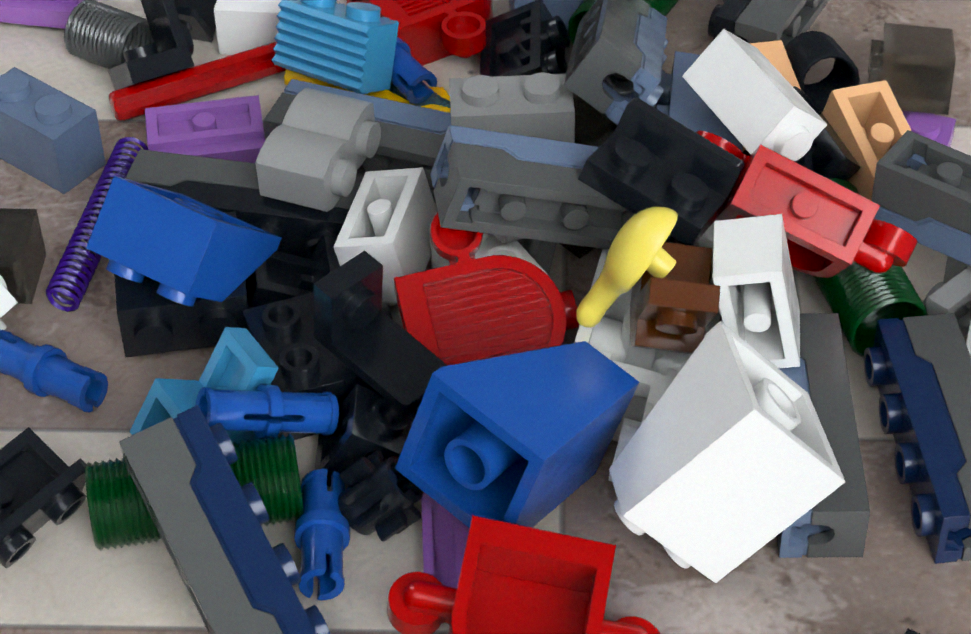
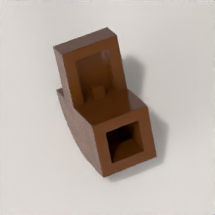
(677, 308)

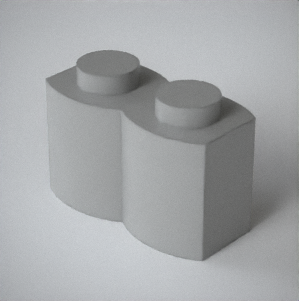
(317, 149)

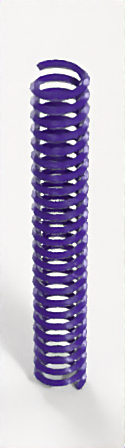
(78, 235)

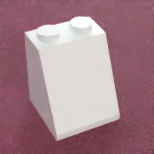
(724, 459)

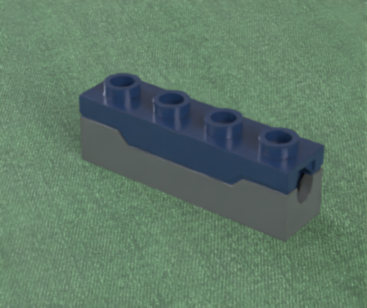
(926, 405)
(216, 529)

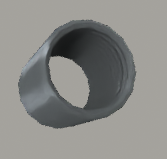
(103, 33)

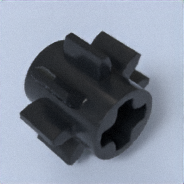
(378, 497)

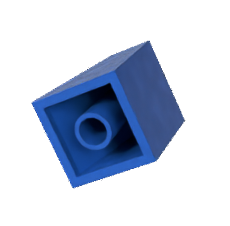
(515, 431)

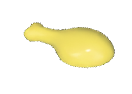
(632, 253)

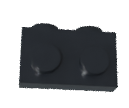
(34, 490)

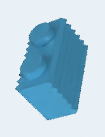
(337, 43)

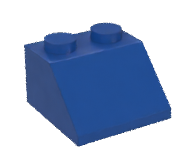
(177, 242)

